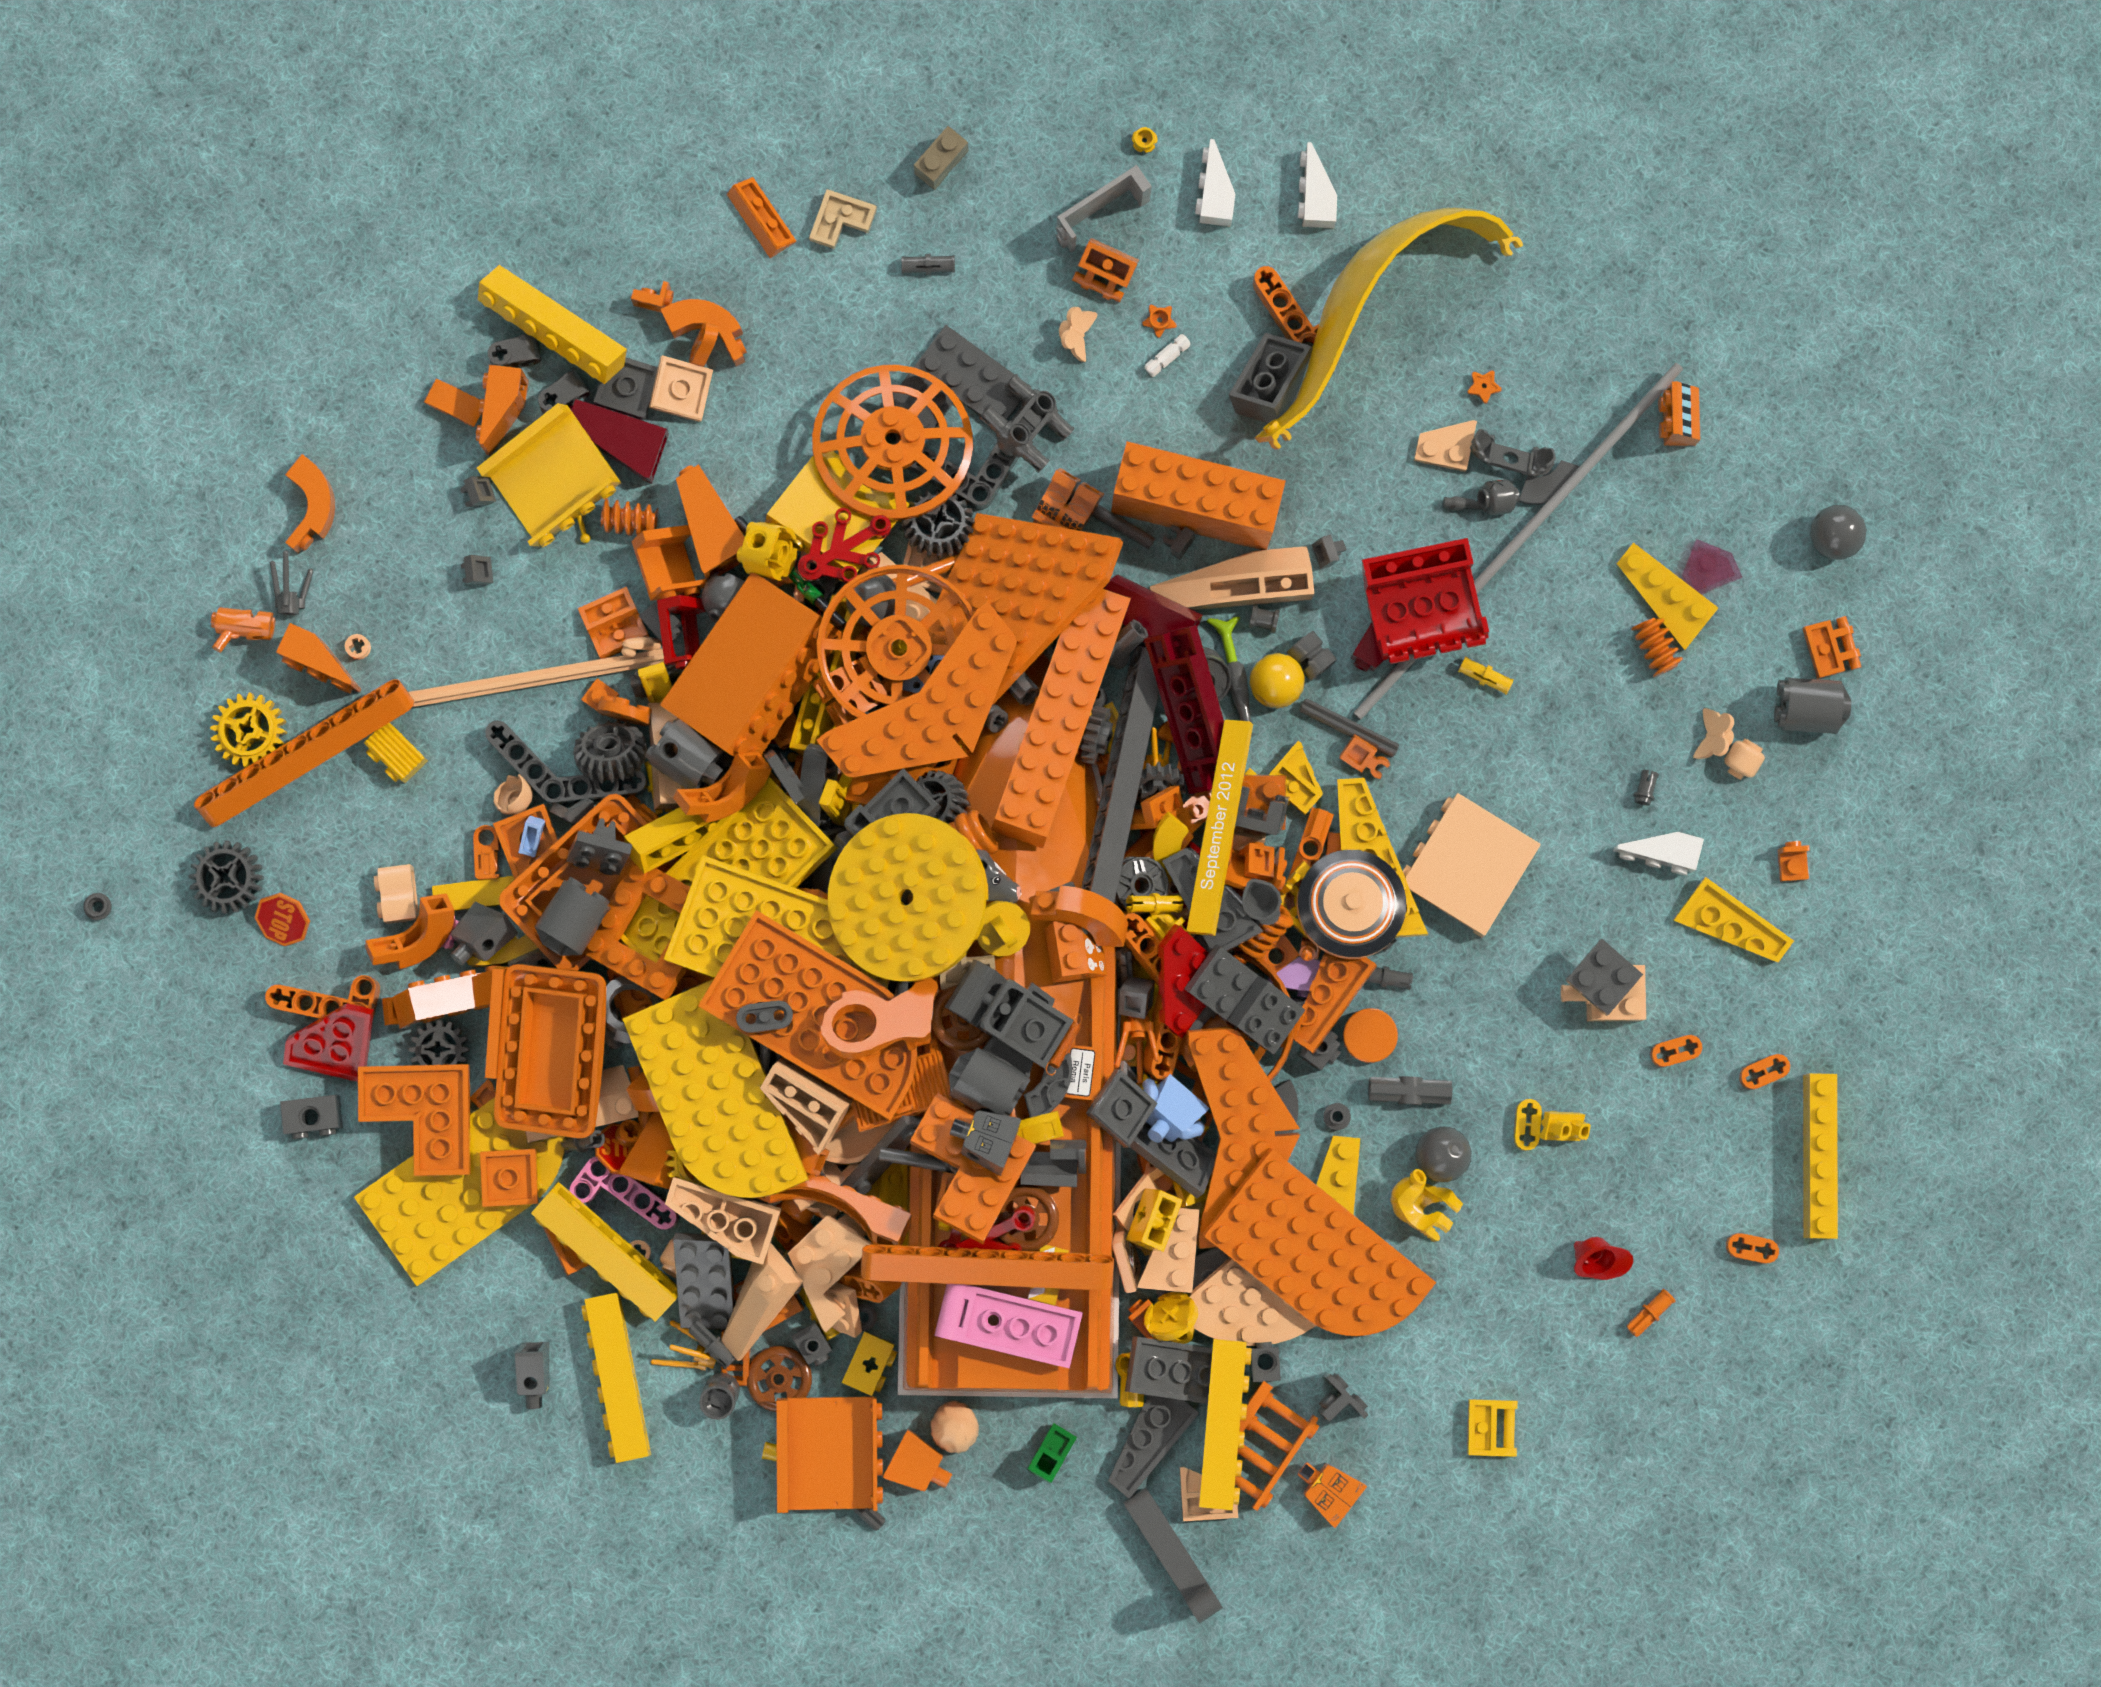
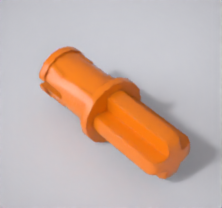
(1650, 1313)

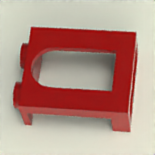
(687, 608)

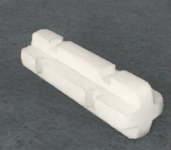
(1167, 355)

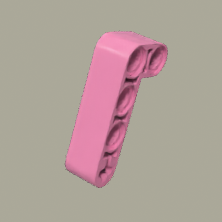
(628, 1197)

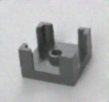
(1258, 820)

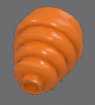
(976, 830)

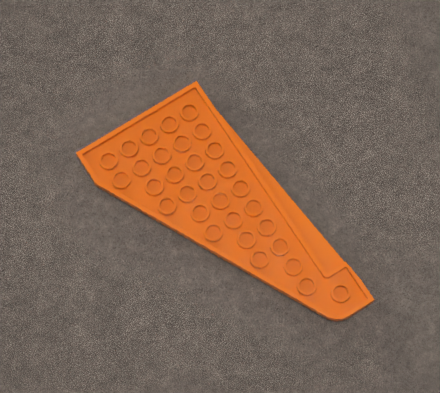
(1036, 584)

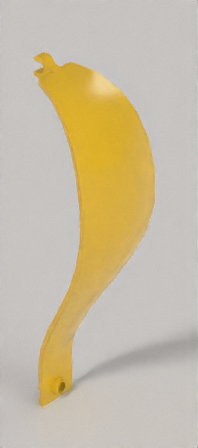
(1352, 291)

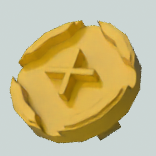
(1004, 928)
(1172, 1318)

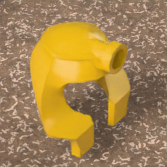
(1413, 1195)

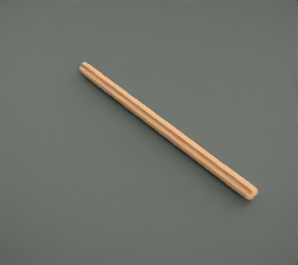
(536, 678)

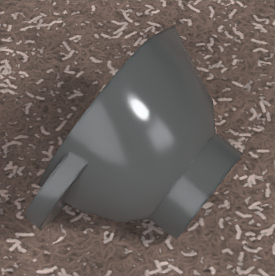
(1262, 901)

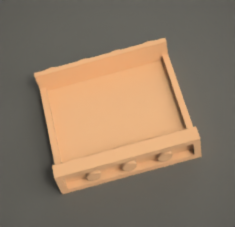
(1469, 863)

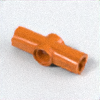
(1315, 833)

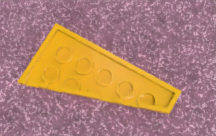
(1364, 831)

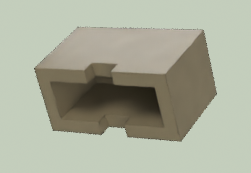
(941, 157)

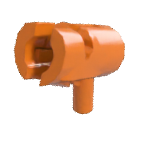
(241, 623)

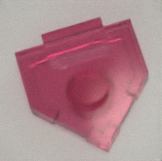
(1709, 568)

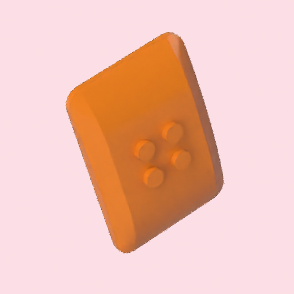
(537, 885)
(550, 1051)

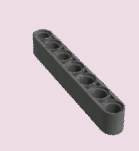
(816, 770)

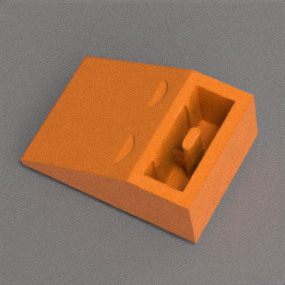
(502, 404)
(307, 651)

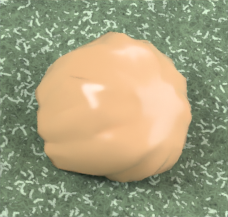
(954, 1427)

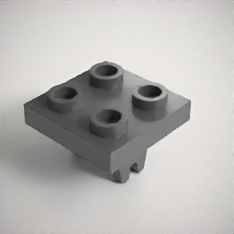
(599, 850)

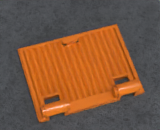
(928, 1081)

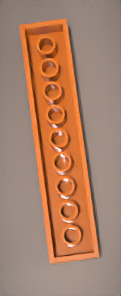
(1059, 720)

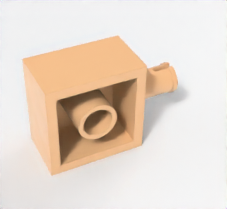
(1630, 1008)

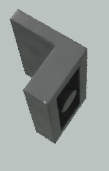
(1049, 1172)

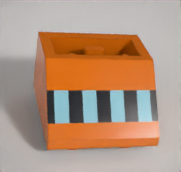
(1680, 415)

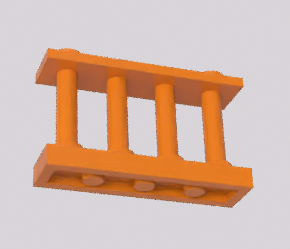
(1264, 1398)

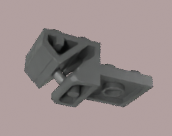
(897, 797)
(1244, 999)
(1009, 1013)

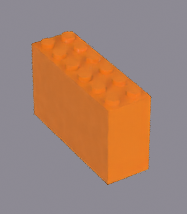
(1198, 495)
(750, 669)

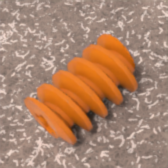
(627, 518)
(1657, 646)
(1263, 942)

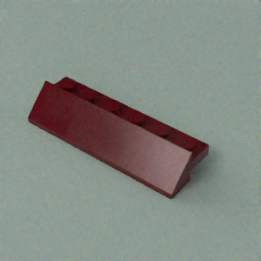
(1188, 703)

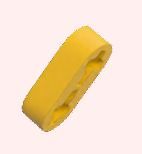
(1534, 1125)

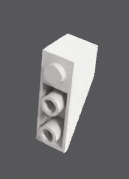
(1218, 194)
(1320, 198)
(1672, 850)

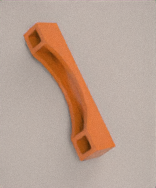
(880, 1221)

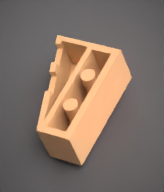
(1175, 1266)

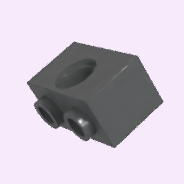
(295, 1113)

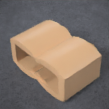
(397, 894)

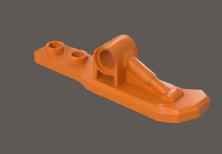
(1195, 814)

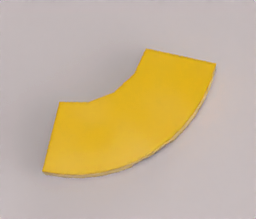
(1168, 839)

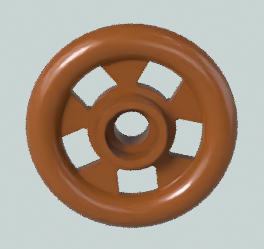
(949, 1036)
(1045, 1205)
(777, 1355)

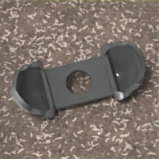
(1531, 464)

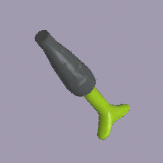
(1239, 684)

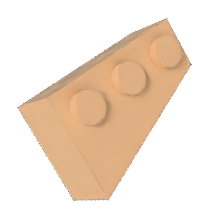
(806, 1101)

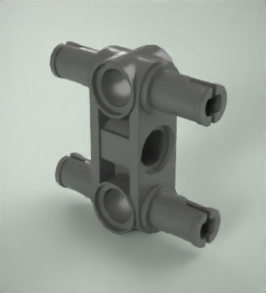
(1016, 435)

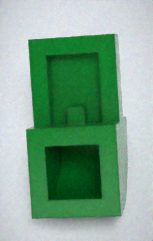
(1051, 1453)

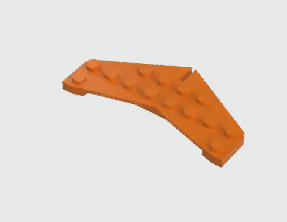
(950, 703)
(1244, 1112)

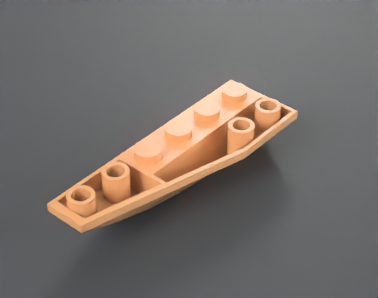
(1245, 580)

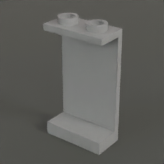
(1130, 180)

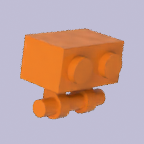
(1108, 263)

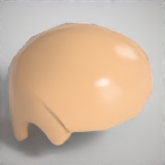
(513, 795)

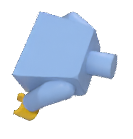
(1176, 1111)

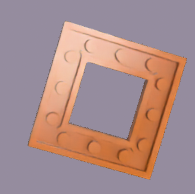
(658, 977)

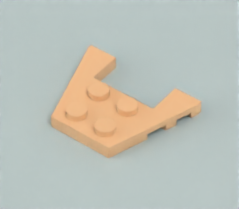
(822, 1261)

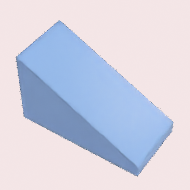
(531, 836)

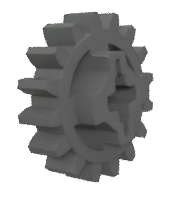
(1096, 735)
(1158, 778)
(439, 1037)

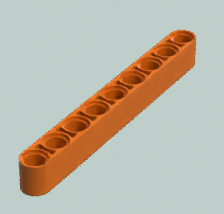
(304, 753)
(987, 1267)

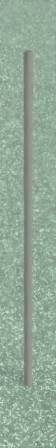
(1537, 520)

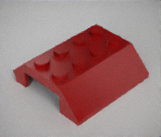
(1424, 601)

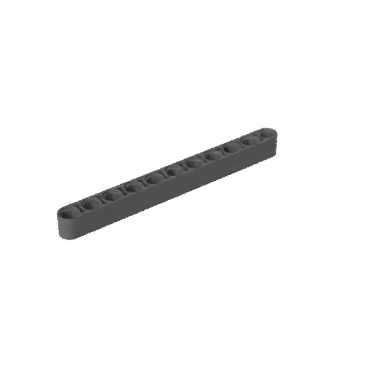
(1122, 777)

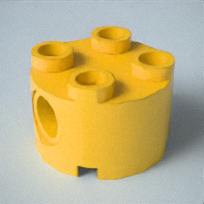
(768, 550)

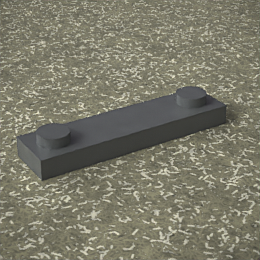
(871, 1168)

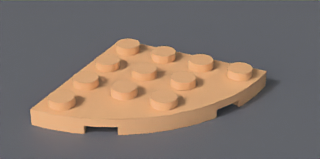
(1243, 1309)

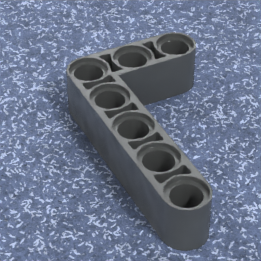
(972, 483)
(1173, 1555)

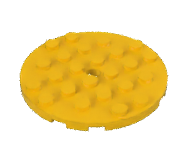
(946, 905)

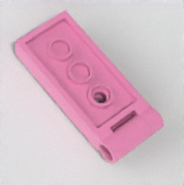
(1023, 1328)

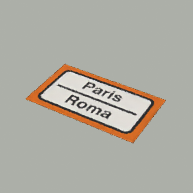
(1083, 1072)

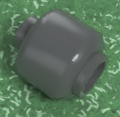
(1498, 497)

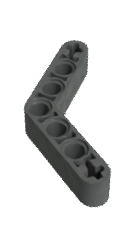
(549, 779)

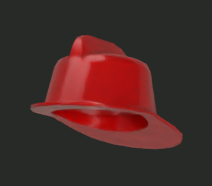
(1600, 1260)

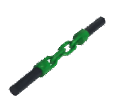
(813, 595)

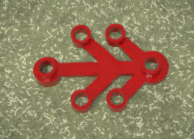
(841, 549)
(997, 1230)

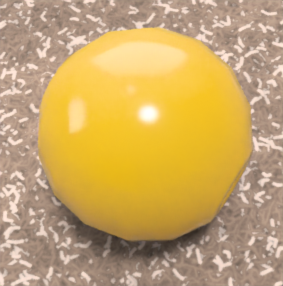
(1277, 680)

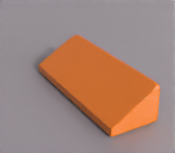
(761, 217)

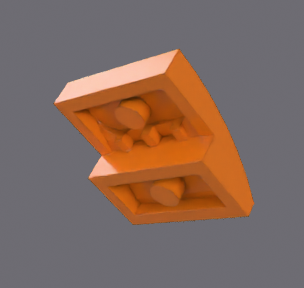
(612, 621)

